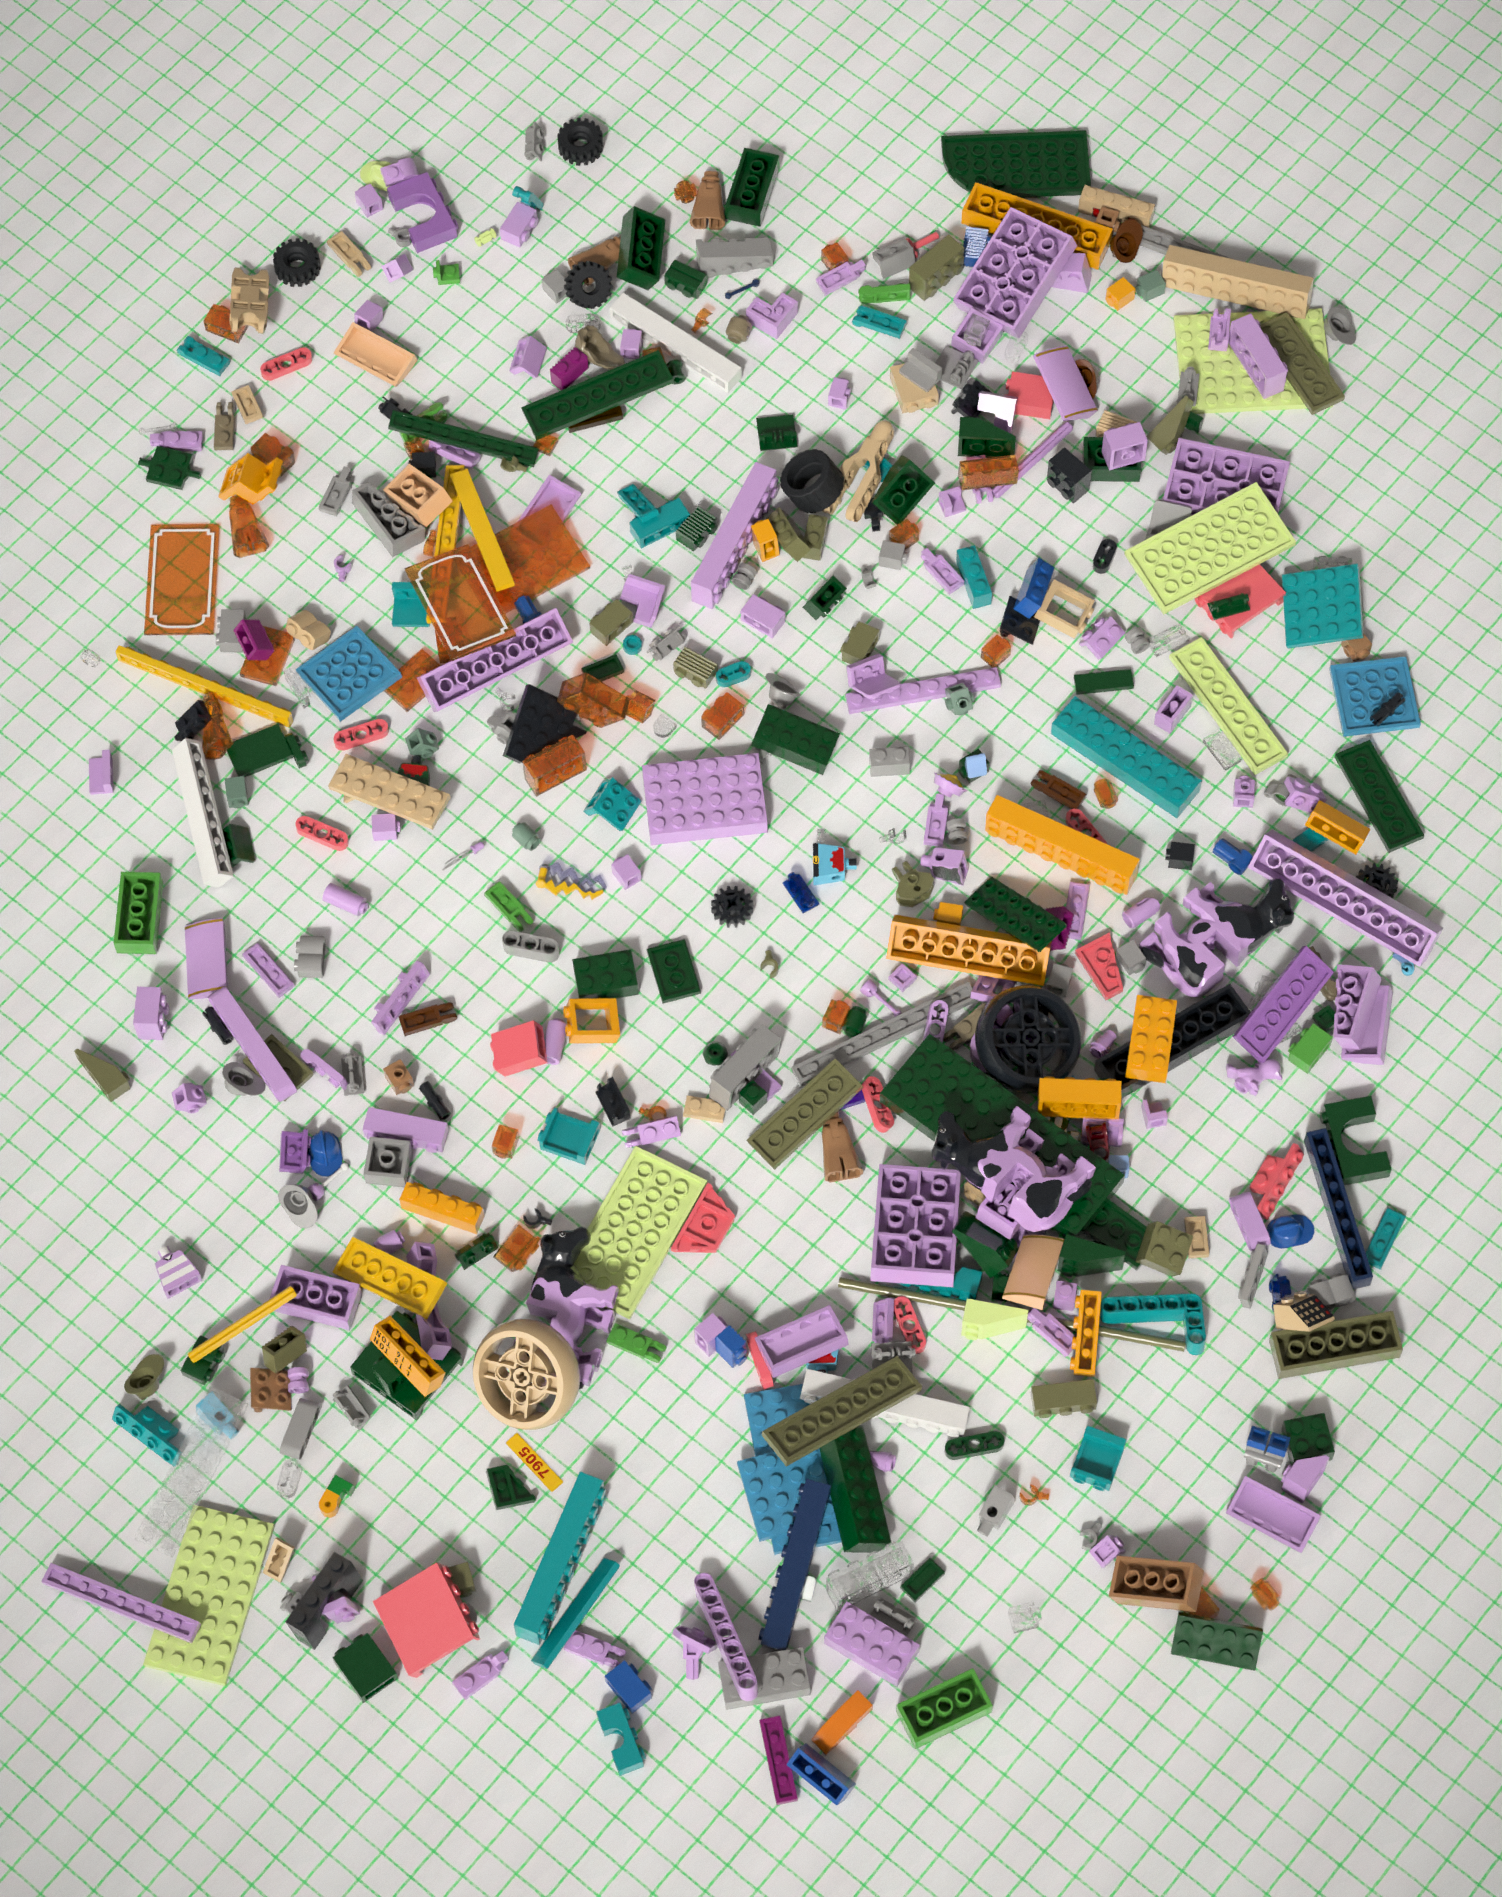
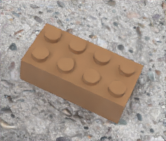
(1156, 1583)

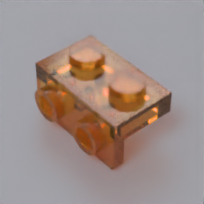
(516, 1249)

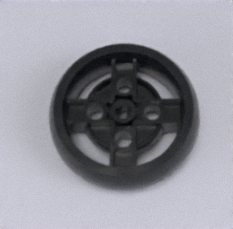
(1026, 1002)

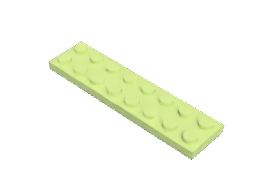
(1228, 706)

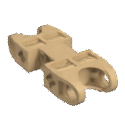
(249, 300)

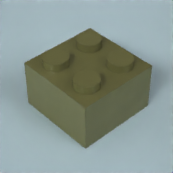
(1164, 1248)

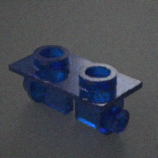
(800, 892)
(1279, 1288)

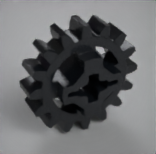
(1380, 878)
(733, 914)

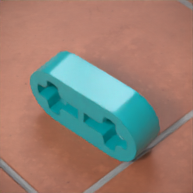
(733, 674)

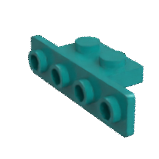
(149, 1429)

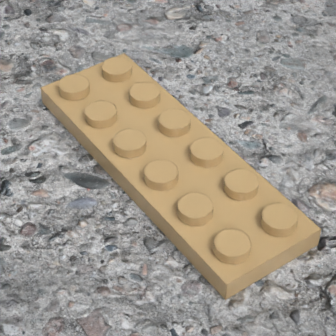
(389, 791)

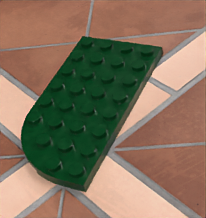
(1020, 162)

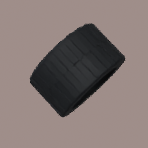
(801, 470)

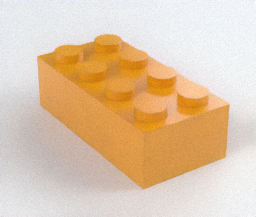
(1151, 1039)
(1079, 1098)

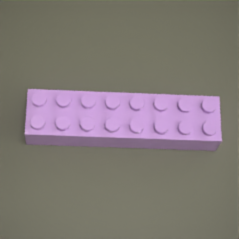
(734, 536)
(480, 669)

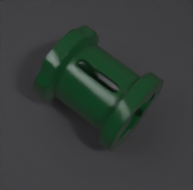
(675, 369)

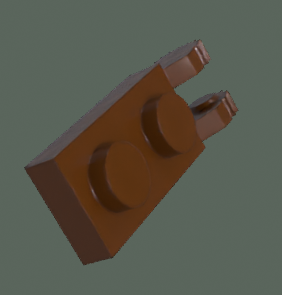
(1059, 790)
(426, 1018)

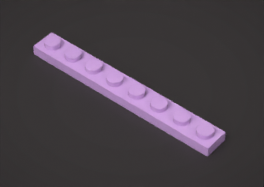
(924, 690)
(121, 1603)

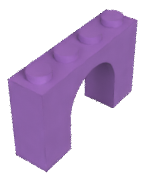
(423, 190)

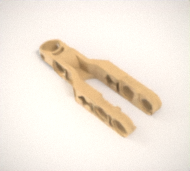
(873, 450)

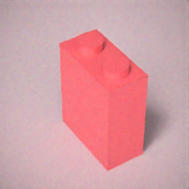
(1032, 395)
(518, 1048)

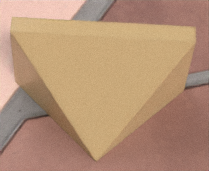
(278, 1559)

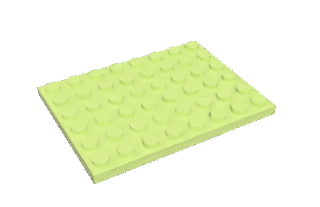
(1222, 378)

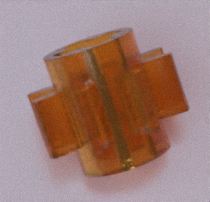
(685, 191)

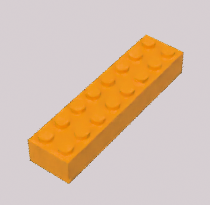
(988, 207)
(1061, 845)
(966, 950)

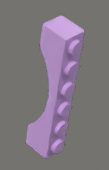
(433, 1333)

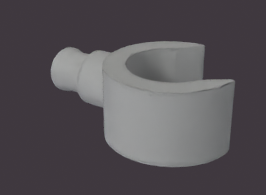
(399, 233)
(867, 578)
(1093, 1533)

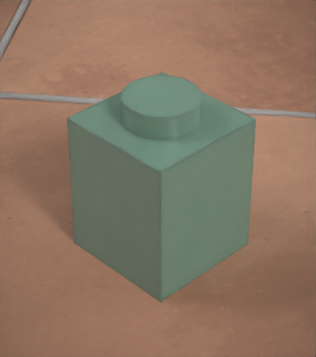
(1150, 286)
(236, 792)

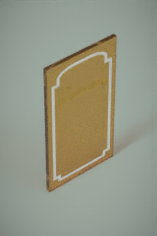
(182, 579)
(460, 602)

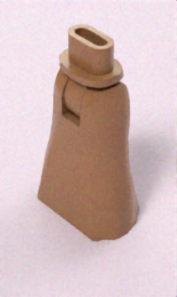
(708, 203)
(604, 254)
(839, 1154)

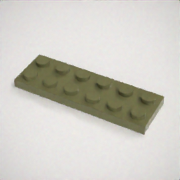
(1304, 367)
(804, 1114)

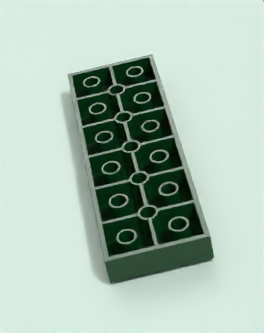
(943, 1081)

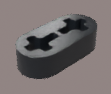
(1100, 554)

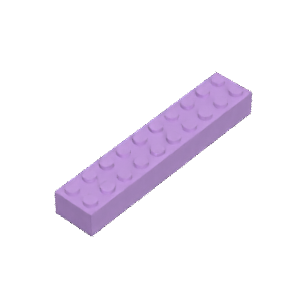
(1346, 897)

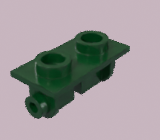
(1229, 606)
(482, 1247)

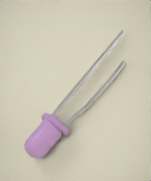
(475, 848)

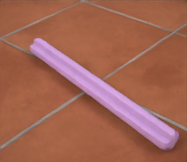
(1036, 455)

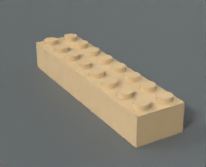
(1237, 281)

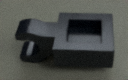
(873, 513)

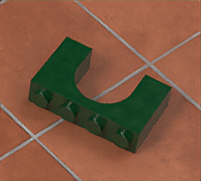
(1353, 1167)

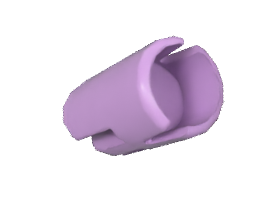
(1140, 912)

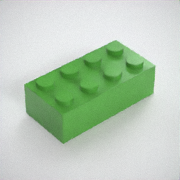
(138, 913)
(944, 1708)

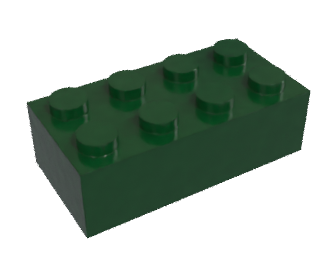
(752, 187)
(641, 248)
(795, 739)

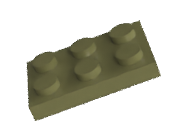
(292, 1065)

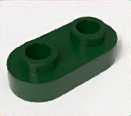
(299, 756)

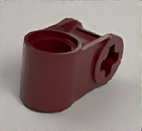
(1098, 1139)

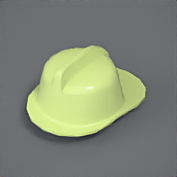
(371, 174)

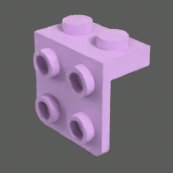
(870, 678)
(341, 1609)

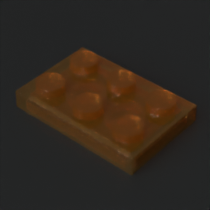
(270, 670)
(407, 690)

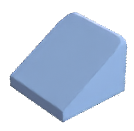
(976, 765)
(1120, 1162)

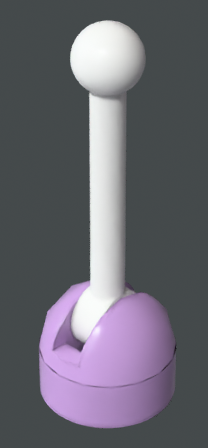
(318, 1189)

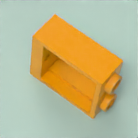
(592, 1036)

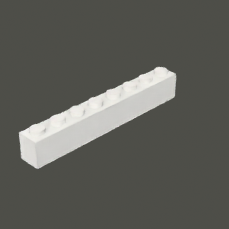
(676, 342)
(202, 813)
(914, 1411)

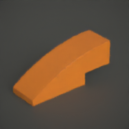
(842, 1722)

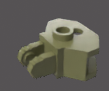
(912, 886)

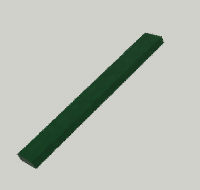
(462, 438)

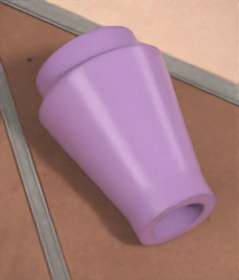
(1102, 1045)
(883, 1460)

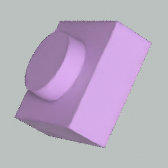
(902, 977)

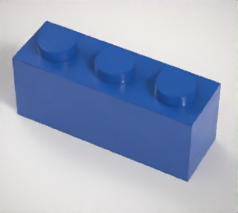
(1034, 588)
(821, 1774)

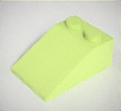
(990, 1319)

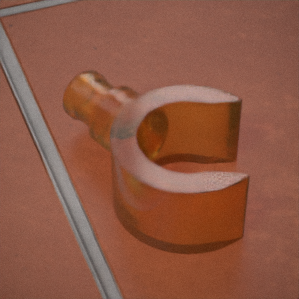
(700, 319)
(430, 543)
(649, 1112)
(1038, 1496)

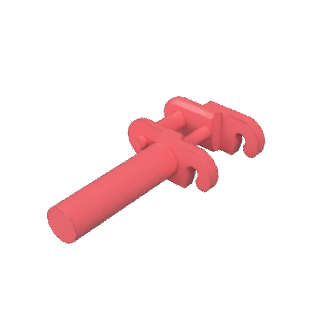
(922, 242)

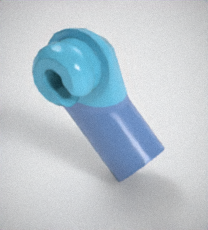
(1406, 966)

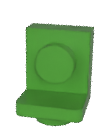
(446, 273)

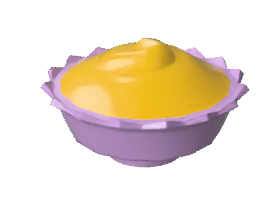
(949, 784)

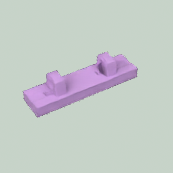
(400, 997)

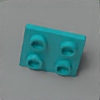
(407, 607)
(613, 803)

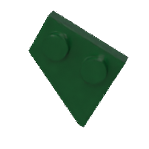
(507, 1488)

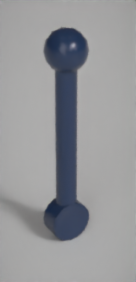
(755, 283)

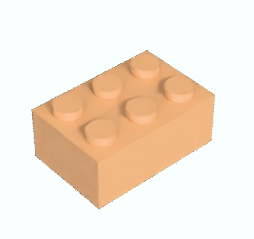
(417, 495)

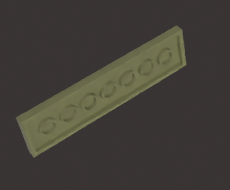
(841, 1411)

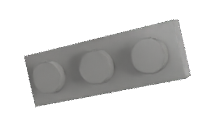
(1252, 1276)

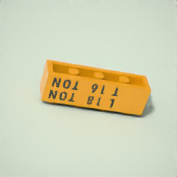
(407, 1356)

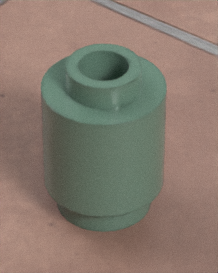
(526, 836)

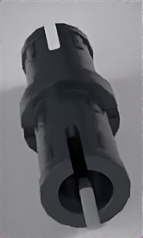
(1387, 709)
(218, 1025)
(434, 1100)

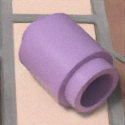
(389, 1242)

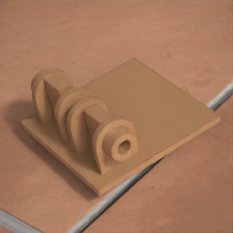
(269, 1390)

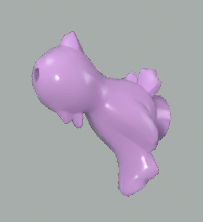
(1250, 1078)

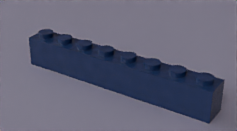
(1338, 1208)
(796, 1565)

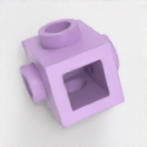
(189, 1098)

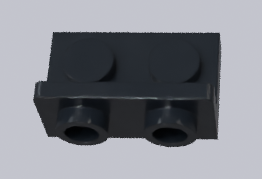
(968, 402)
(192, 721)

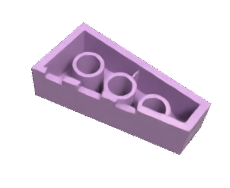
(1075, 274)
(1354, 1003)

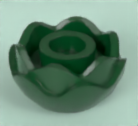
(715, 1059)

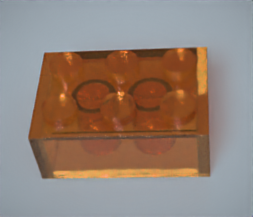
(593, 700)
(554, 765)

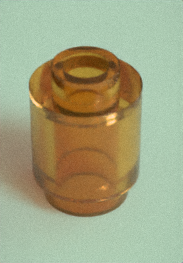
(1105, 793)
(1265, 1594)

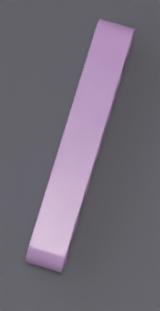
(252, 1044)
(728, 1644)

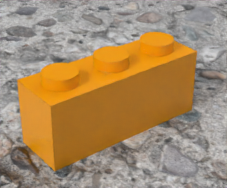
(1337, 827)

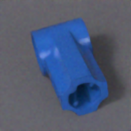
(526, 608)
(1237, 859)

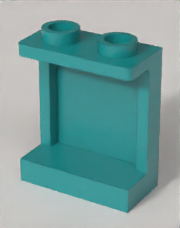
(568, 1137)
(1098, 1459)

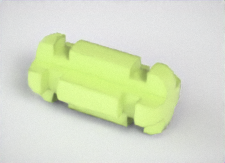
(485, 237)

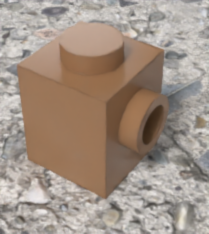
(1108, 218)
(1357, 648)
(398, 1077)

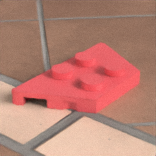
(705, 1225)

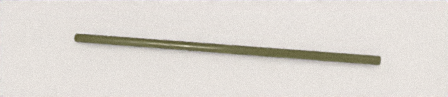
(960, 1305)

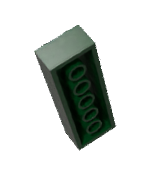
(855, 1493)

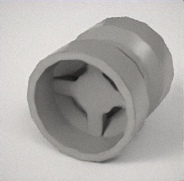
(743, 577)
(1137, 640)
(956, 830)

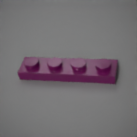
(777, 1758)

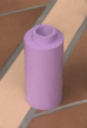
(345, 899)
(554, 1040)

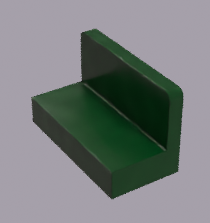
(238, 844)

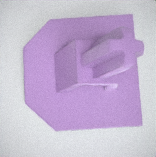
(694, 1646)

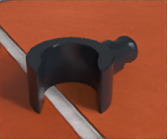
(541, 1220)

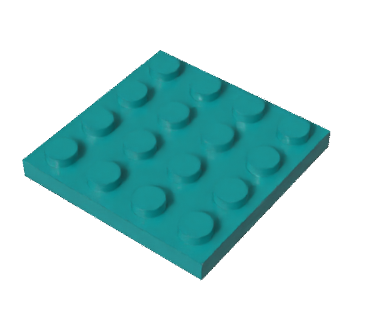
(1322, 606)

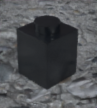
(425, 463)
(1180, 855)

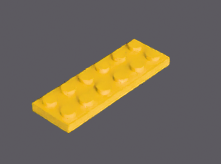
(390, 1277)

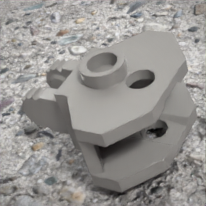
(502, 726)

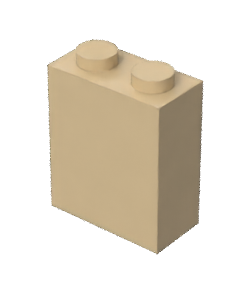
(910, 395)

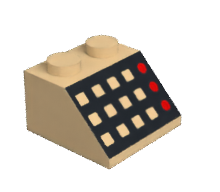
(1301, 1312)

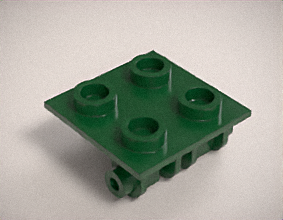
(776, 432)

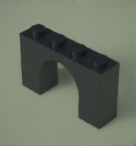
(306, 1617)

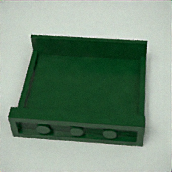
(410, 1398)

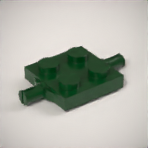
(169, 468)

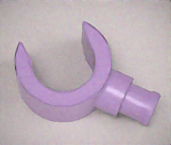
(342, 571)

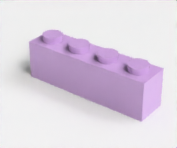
(419, 1131)

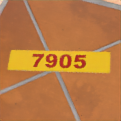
(534, 1462)

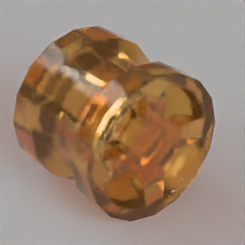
(413, 447)

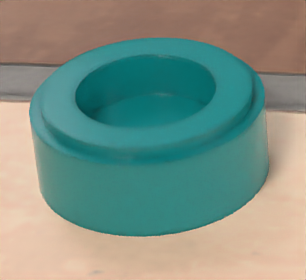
(632, 644)

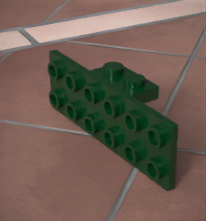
(1015, 914)

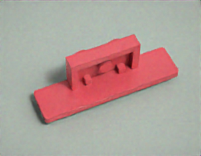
(1274, 1178)

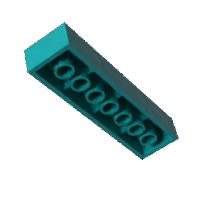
(1126, 757)
(560, 1558)

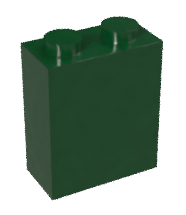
(364, 1667)

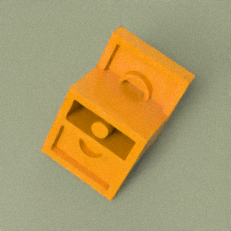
(251, 479)

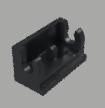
(613, 1102)

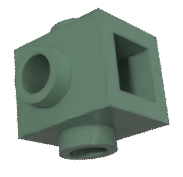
(959, 699)
(422, 743)

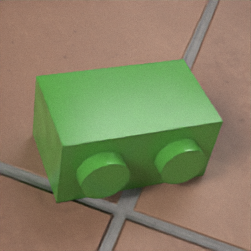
(1310, 1048)

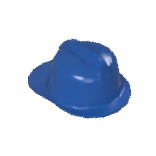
(325, 1153)
(1290, 1231)

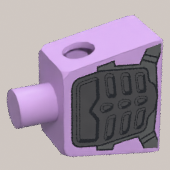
(947, 865)

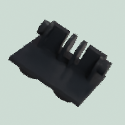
(1017, 624)

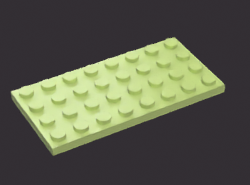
(1210, 548)
(637, 1226)
(215, 1586)

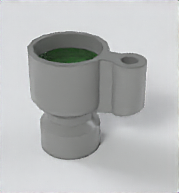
(1278, 792)

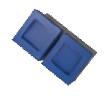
(1259, 1451)

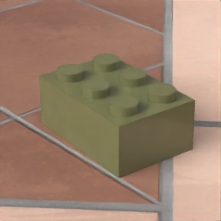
(936, 267)

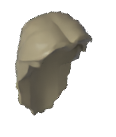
(597, 349)

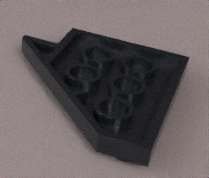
(538, 724)

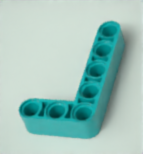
(1160, 1313)

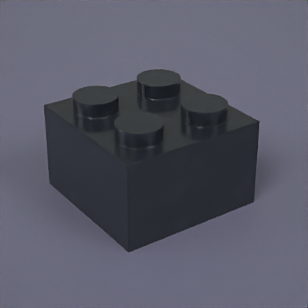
(1068, 475)

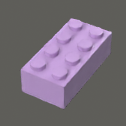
(1257, 356)
(318, 1297)
(871, 1644)

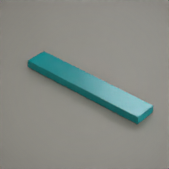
(575, 1613)

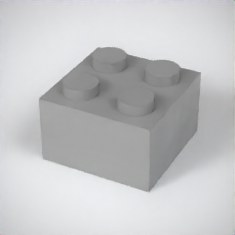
(387, 1162)

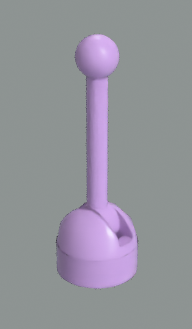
(870, 989)

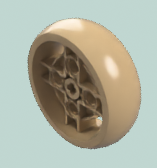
(503, 1390)

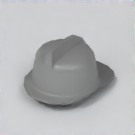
(1339, 326)
(781, 690)
(241, 1080)
(298, 1205)

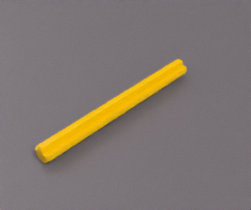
(242, 1324)

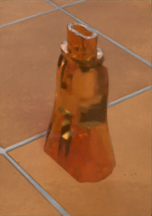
(245, 529)
(215, 734)

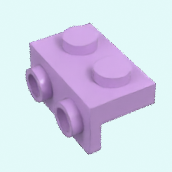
(1102, 636)
(1303, 794)

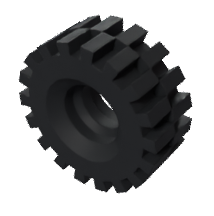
(580, 131)
(296, 251)
(578, 275)

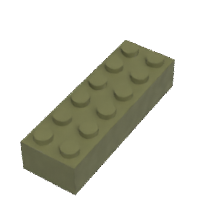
(1336, 1345)

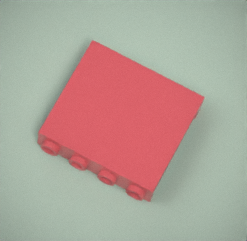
(1261, 590)
(426, 1618)

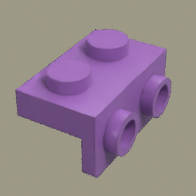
(294, 1151)

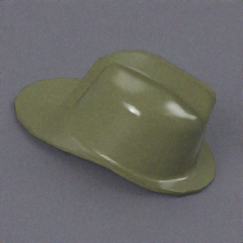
(144, 1378)

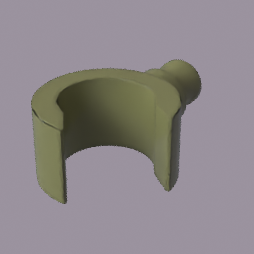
(513, 465)
(770, 961)

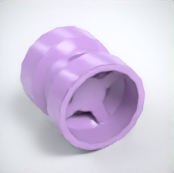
(298, 1382)

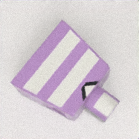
(176, 1272)

